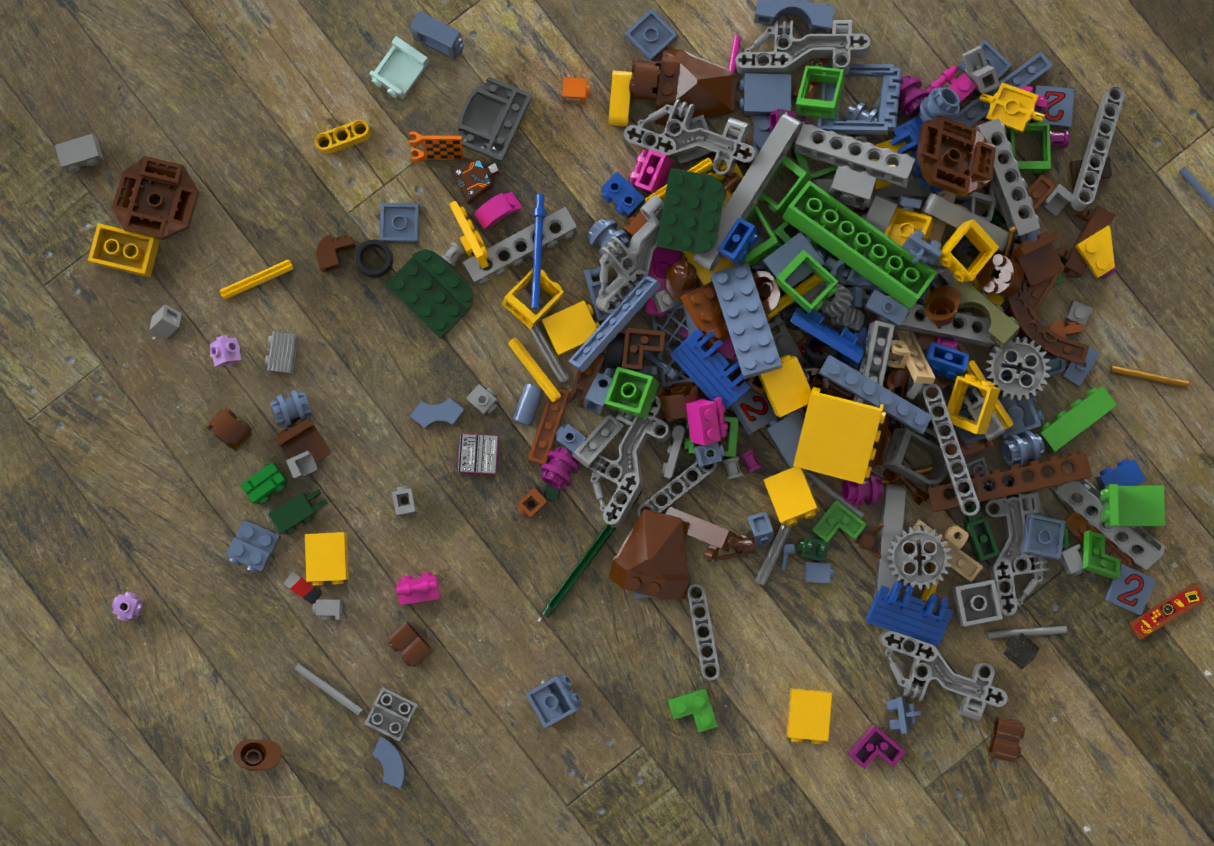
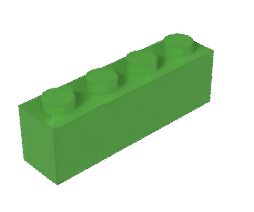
(1076, 419)

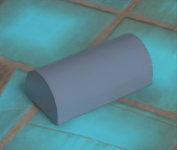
(527, 404)

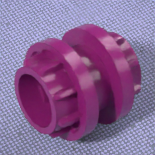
(911, 96)
(559, 469)
(869, 491)

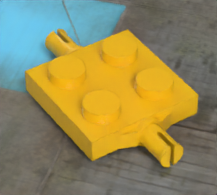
(1013, 107)

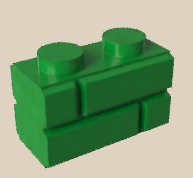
(264, 483)

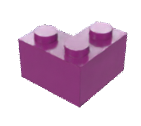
(874, 743)

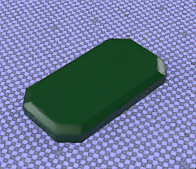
(551, 493)

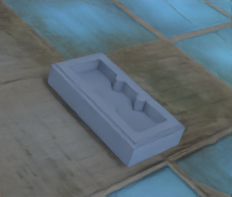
(886, 308)
(1076, 373)

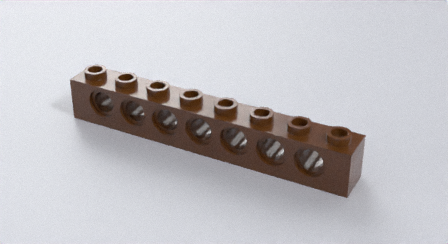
(1080, 471)

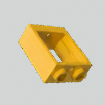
(980, 240)
(520, 311)
(957, 398)

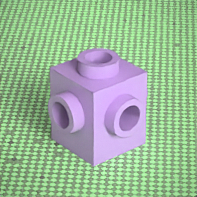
(225, 351)
(134, 606)

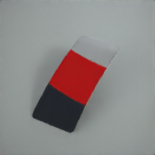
(302, 588)

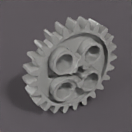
(1014, 386)
(937, 556)

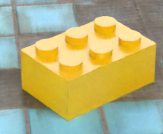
(123, 250)

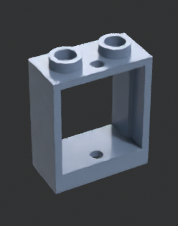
(437, 35)

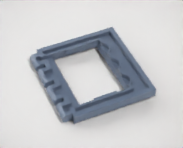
(887, 107)

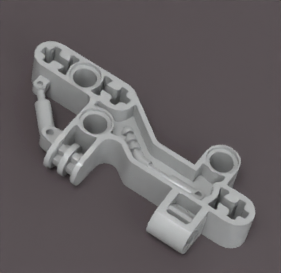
(803, 50)
(686, 140)
(636, 258)
(627, 463)
(1012, 513)
(973, 689)

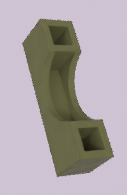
(1002, 327)

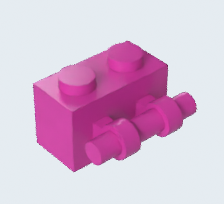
(962, 86)
(650, 171)
(706, 421)
(418, 589)

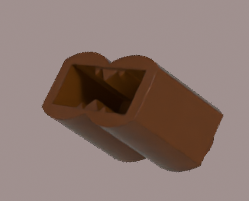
(410, 644)
(1006, 739)

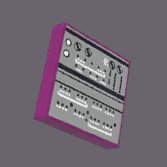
(477, 453)

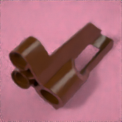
(897, 378)

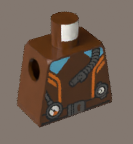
(474, 179)

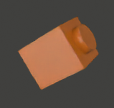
(575, 90)

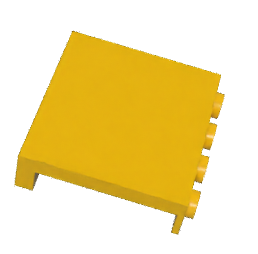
(838, 437)

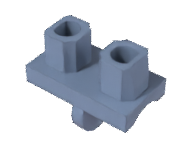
(922, 250)
(837, 269)
(900, 705)

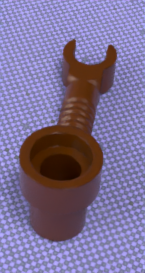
(917, 493)

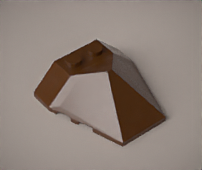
(697, 83)
(653, 558)

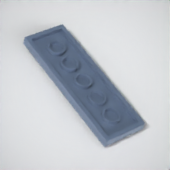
(746, 321)

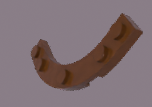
(1035, 330)

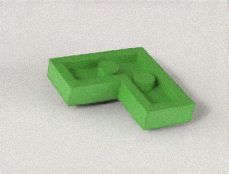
(838, 517)
(1095, 558)
(696, 704)

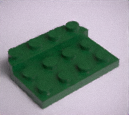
(691, 212)
(432, 291)

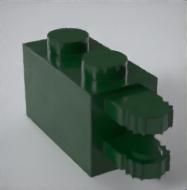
(295, 512)
(980, 535)
(812, 549)

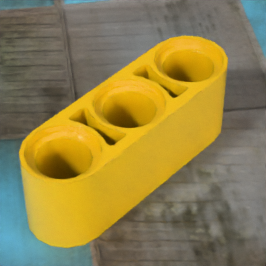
(619, 98)
(333, 137)

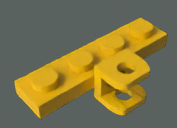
(471, 240)

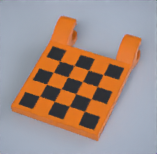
(436, 147)

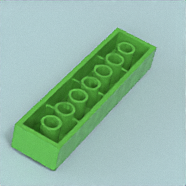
(859, 244)

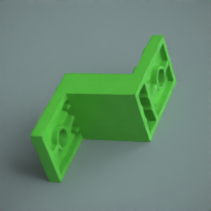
(1133, 506)

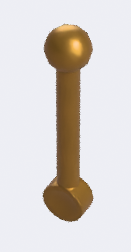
(1012, 230)

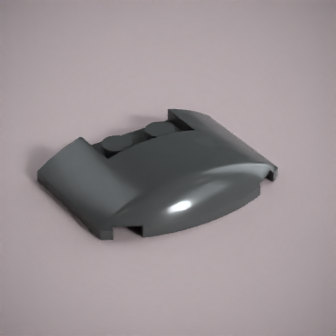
(492, 118)

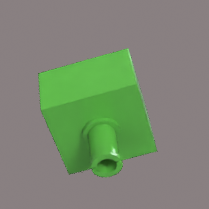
(631, 393)

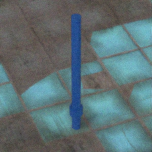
(539, 214)

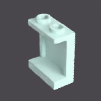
(399, 69)

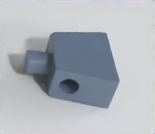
(596, 395)

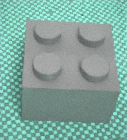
(852, 187)
(976, 603)

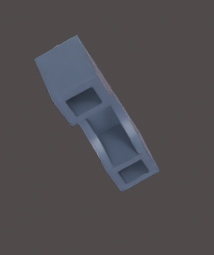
(817, 16)

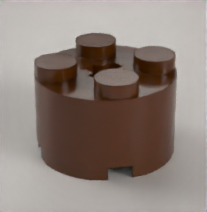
(645, 80)
(1001, 276)
(675, 399)
(229, 430)

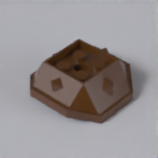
(954, 156)
(145, 183)

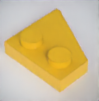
(1098, 252)

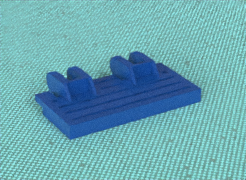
(910, 134)
(841, 342)
(709, 370)
(908, 615)

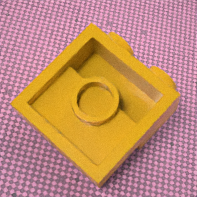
(907, 222)

